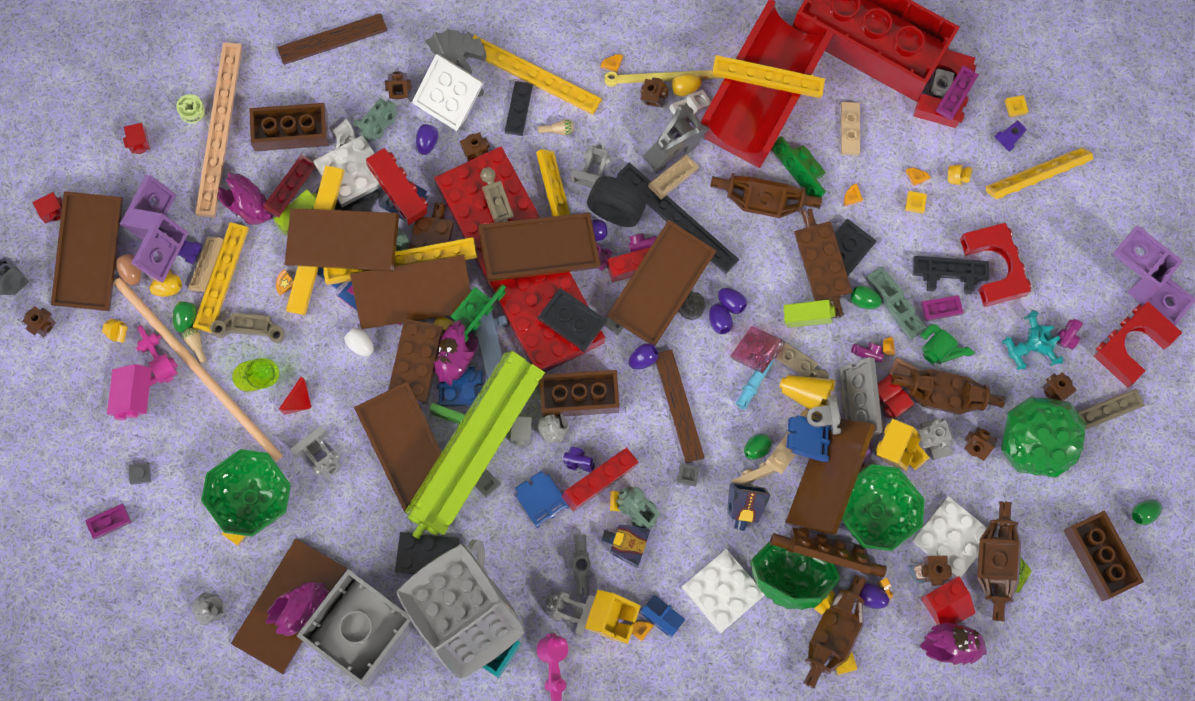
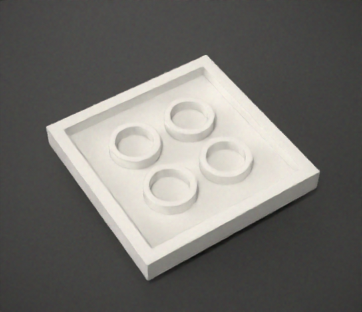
(447, 92)
(357, 177)
(952, 533)
(723, 591)

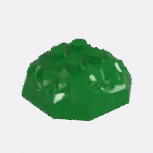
(1043, 437)
(246, 493)
(883, 508)
(793, 578)

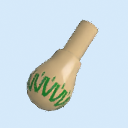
(563, 127)
(193, 340)

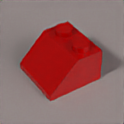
(950, 602)

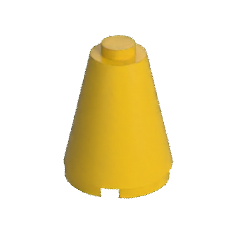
(807, 391)

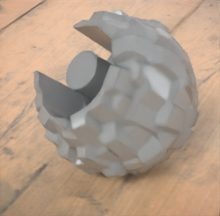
(553, 428)
(208, 608)

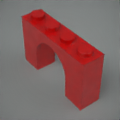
(927, 105)
(999, 240)
(1145, 320)

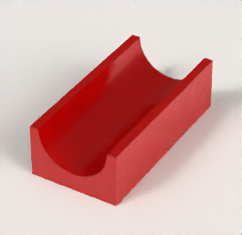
(882, 38)
(751, 116)

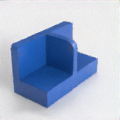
(662, 616)

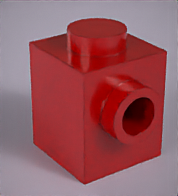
(136, 138)
(49, 207)

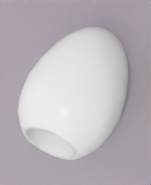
(359, 342)

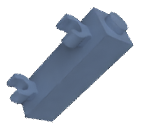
(489, 341)

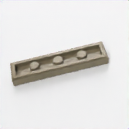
(1111, 408)

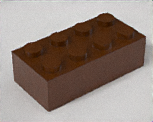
(289, 127)
(416, 358)
(579, 393)
(1103, 556)

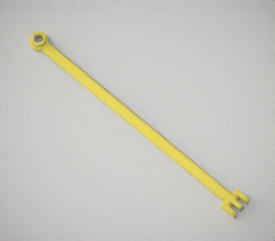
(665, 76)

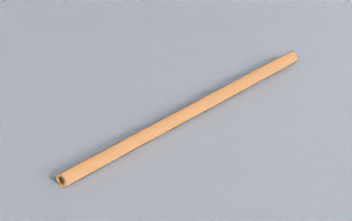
(198, 369)

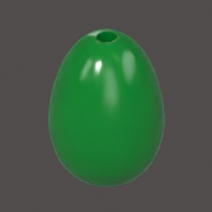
(865, 298)
(183, 316)
(758, 446)
(1146, 512)

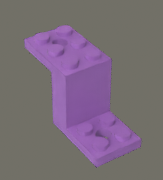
(154, 228)
(1155, 272)

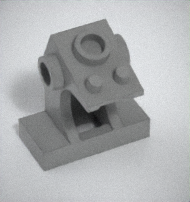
(595, 154)
(937, 437)
(311, 446)
(555, 604)

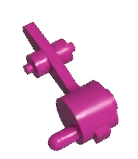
(162, 366)
(553, 650)

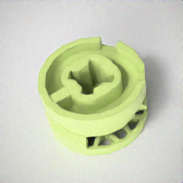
(190, 108)

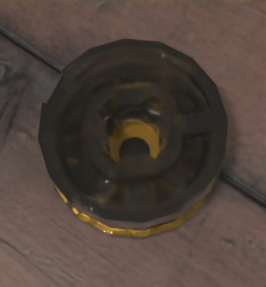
(692, 306)

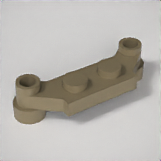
(248, 324)

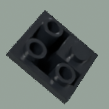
(10, 278)

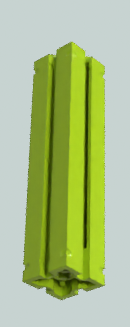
(473, 444)

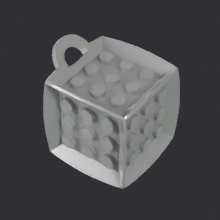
(460, 610)

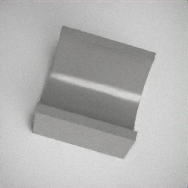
(356, 629)

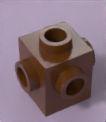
(398, 85)
(654, 92)
(474, 146)
(38, 321)
(1059, 387)
(980, 443)
(934, 564)

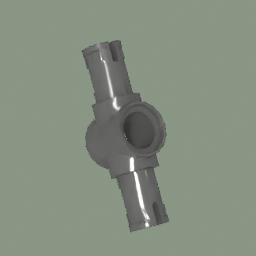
(581, 555)

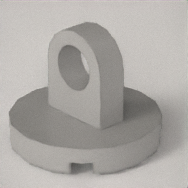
(829, 413)

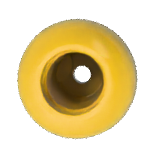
(686, 84)
(170, 286)

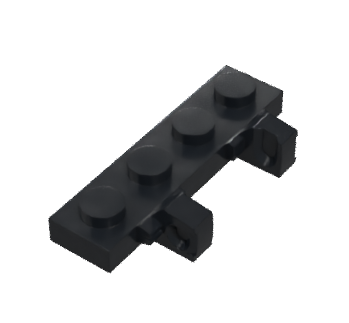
(936, 268)

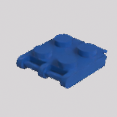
(462, 391)
(806, 439)
(540, 498)

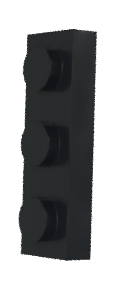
(518, 108)

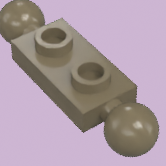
(495, 196)
(800, 362)

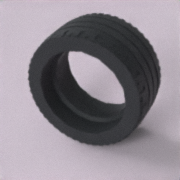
(616, 201)

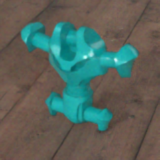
(1038, 340)

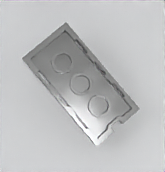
(861, 394)

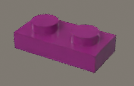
(942, 308)
(108, 521)

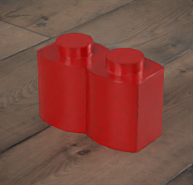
(893, 398)

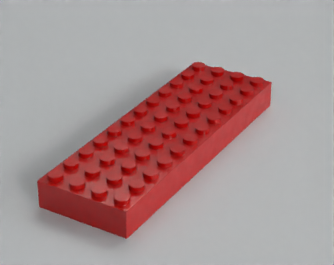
(526, 295)

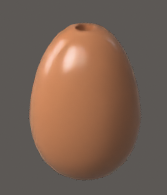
(127, 271)

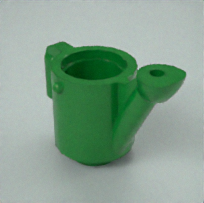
(942, 346)

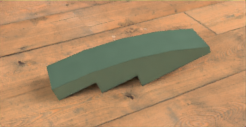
(896, 303)

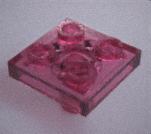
(752, 346)

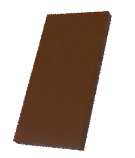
(342, 239)
(538, 246)
(86, 251)
(661, 283)
(410, 291)
(400, 439)
(828, 485)
(298, 566)

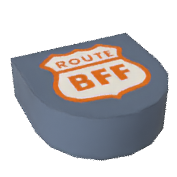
(915, 572)

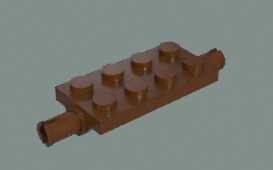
(432, 229)
(822, 261)
(829, 550)

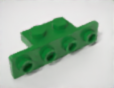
(801, 166)
(474, 307)

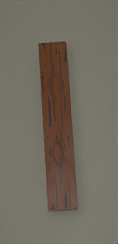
(332, 39)
(679, 407)

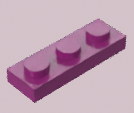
(957, 93)

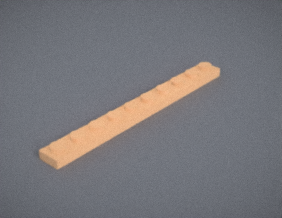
(219, 130)

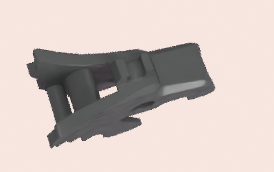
(457, 48)
(667, 146)

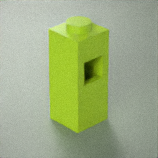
(304, 201)
(808, 313)

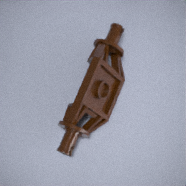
(765, 196)
(947, 391)
(1000, 561)
(836, 632)

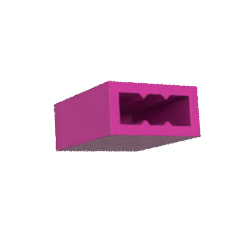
(129, 391)

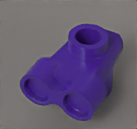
(1008, 139)
(190, 251)
(577, 459)

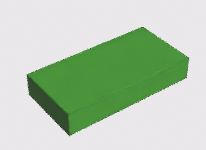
(446, 413)

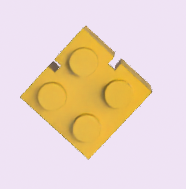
(896, 439)
(605, 615)

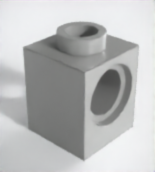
(941, 77)
(521, 431)

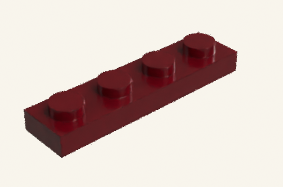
(289, 186)

